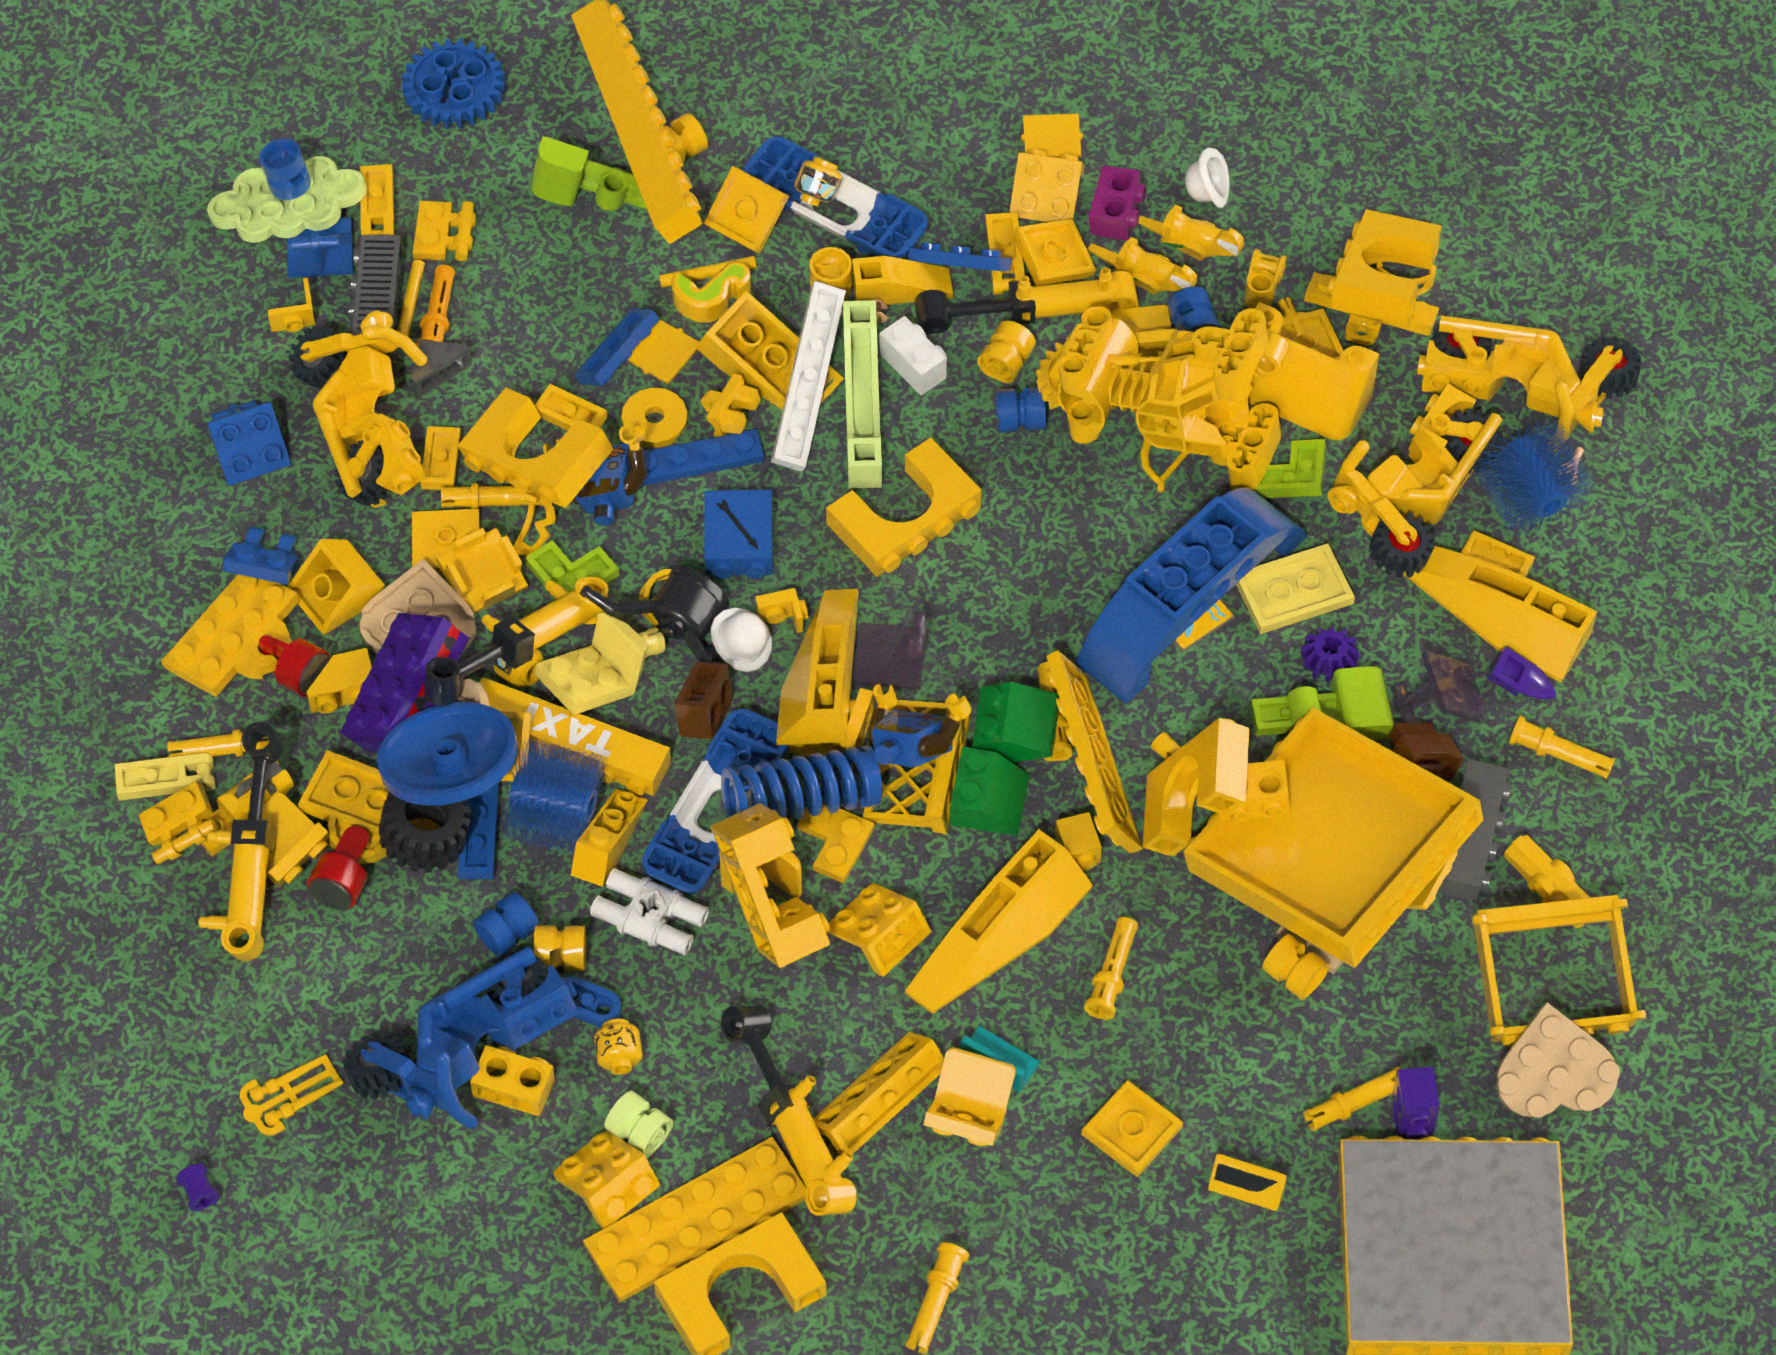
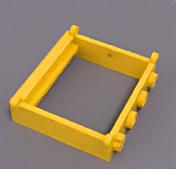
(1549, 916)

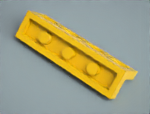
(880, 1094)

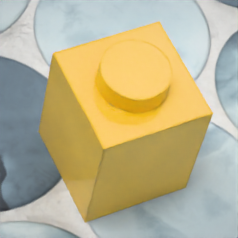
(1080, 839)

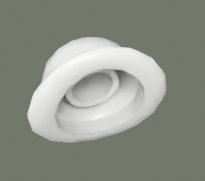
(1208, 178)
(741, 639)

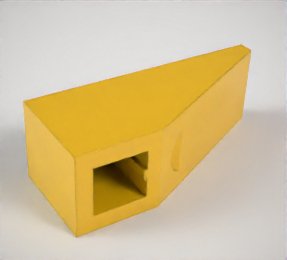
(897, 279)
(607, 837)

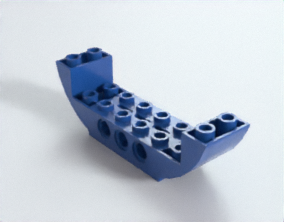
(1181, 585)

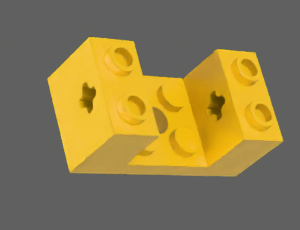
(779, 931)

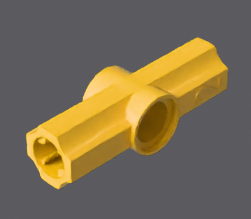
(1546, 876)

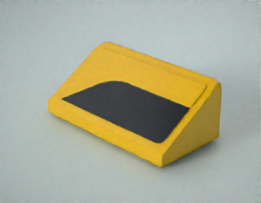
(1247, 1182)

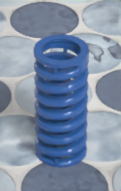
(868, 783)

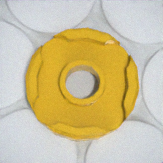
(659, 401)

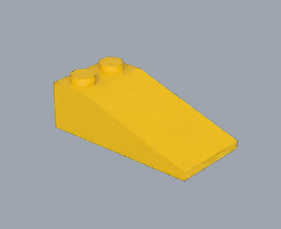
(759, 348)

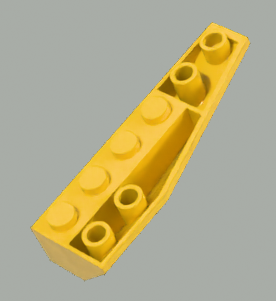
(1509, 609)
(819, 681)
(1003, 922)

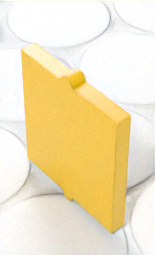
(1053, 134)
(664, 351)

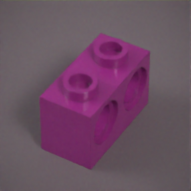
(1116, 203)

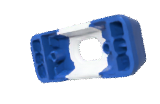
(883, 221)
(683, 851)

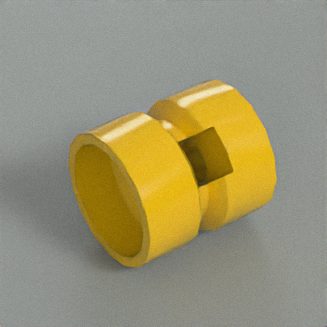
(688, 136)
(833, 268)
(1007, 351)
(570, 940)
(1291, 963)

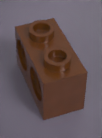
(703, 700)

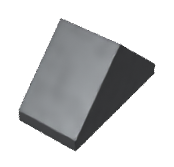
(442, 364)

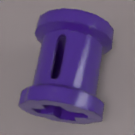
(197, 1187)

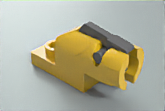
(236, 800)

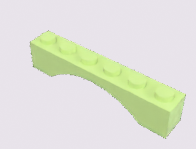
(862, 394)

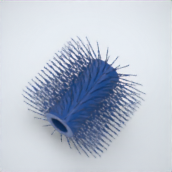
(1534, 476)
(552, 797)

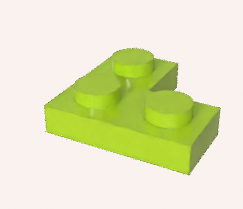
(1299, 478)
(552, 564)

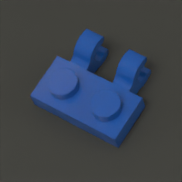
(260, 563)

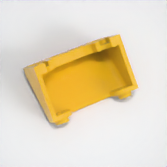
(1316, 388)

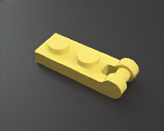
(162, 776)

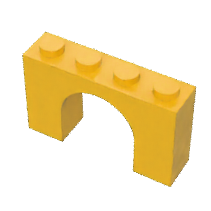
(1382, 239)
(552, 476)
(886, 543)
(1207, 765)
(767, 1247)

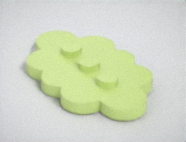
(260, 215)

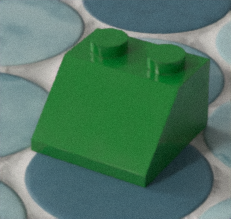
(1016, 721)
(988, 793)

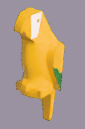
(1195, 236)
(1149, 270)

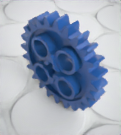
(471, 90)

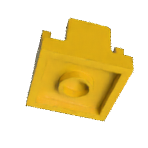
(483, 569)

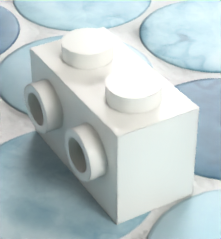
(913, 355)

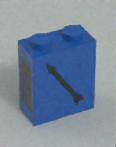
(738, 533)

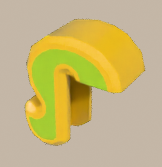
(713, 298)

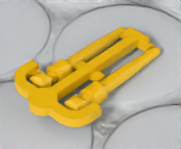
(253, 1112)

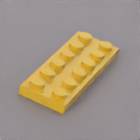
(1094, 753)
(695, 1218)

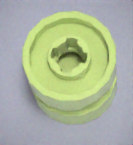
(634, 1121)

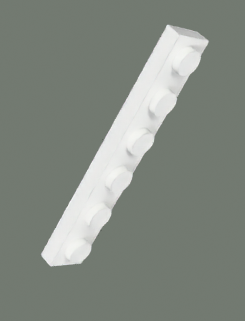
(808, 376)

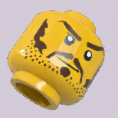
(618, 1046)

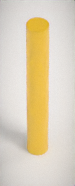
(705, 271)
(410, 297)

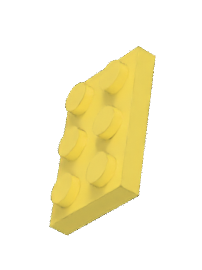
(1295, 589)

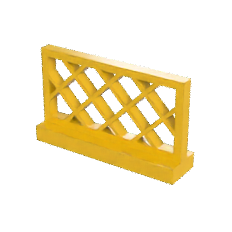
(939, 789)

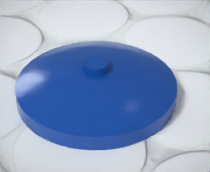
(447, 753)

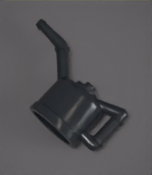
(681, 606)

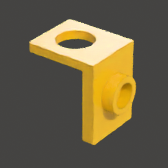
(293, 317)

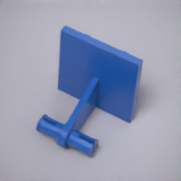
(321, 251)
(247, 441)

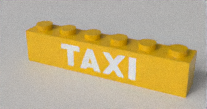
(627, 757)

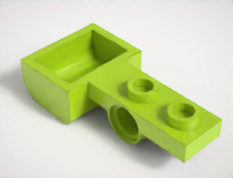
(565, 169)
(1356, 701)

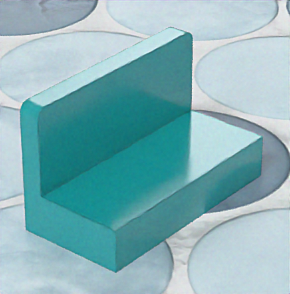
(991, 1046)

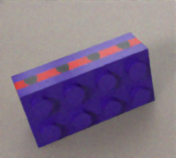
(398, 675)

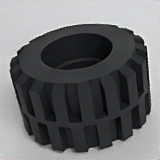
(422, 847)

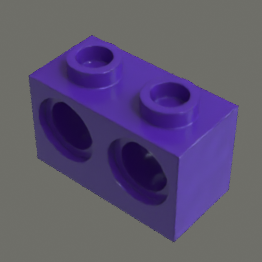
(1415, 1103)

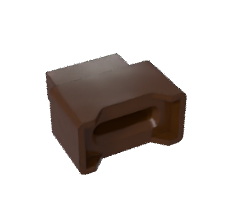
(1426, 748)

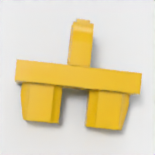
(726, 418)

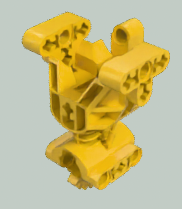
(1182, 400)

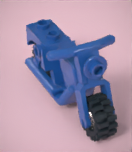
(519, 1006)

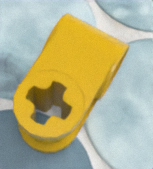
(1263, 278)

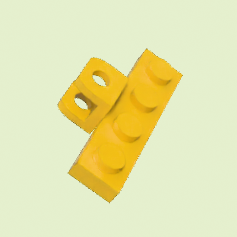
(1420, 322)

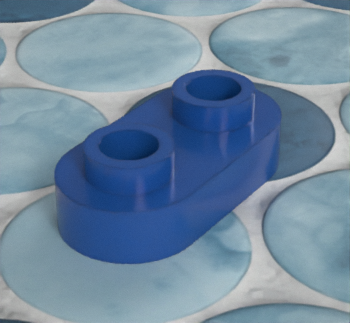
(593, 997)

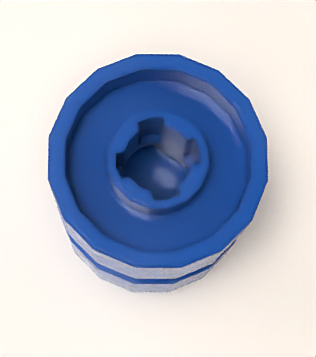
(285, 169)
(1192, 309)
(1020, 410)
(502, 926)

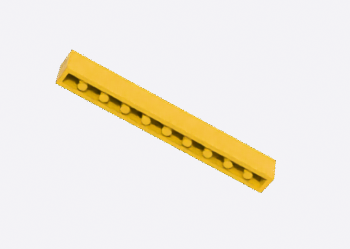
(637, 119)

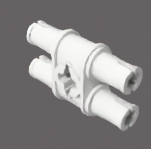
(653, 926)

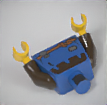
(616, 478)
(910, 736)

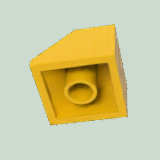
(334, 584)

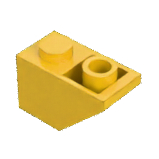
(339, 681)

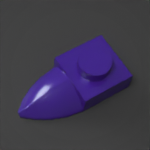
(1520, 676)

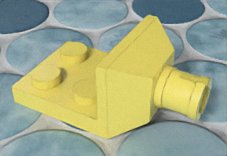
(602, 670)

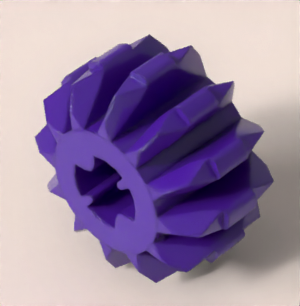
(1328, 652)

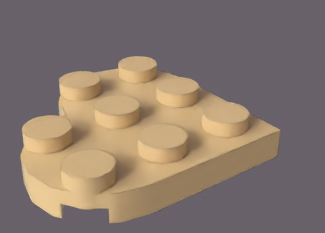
(419, 593)
(1554, 1067)

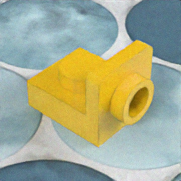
(782, 604)

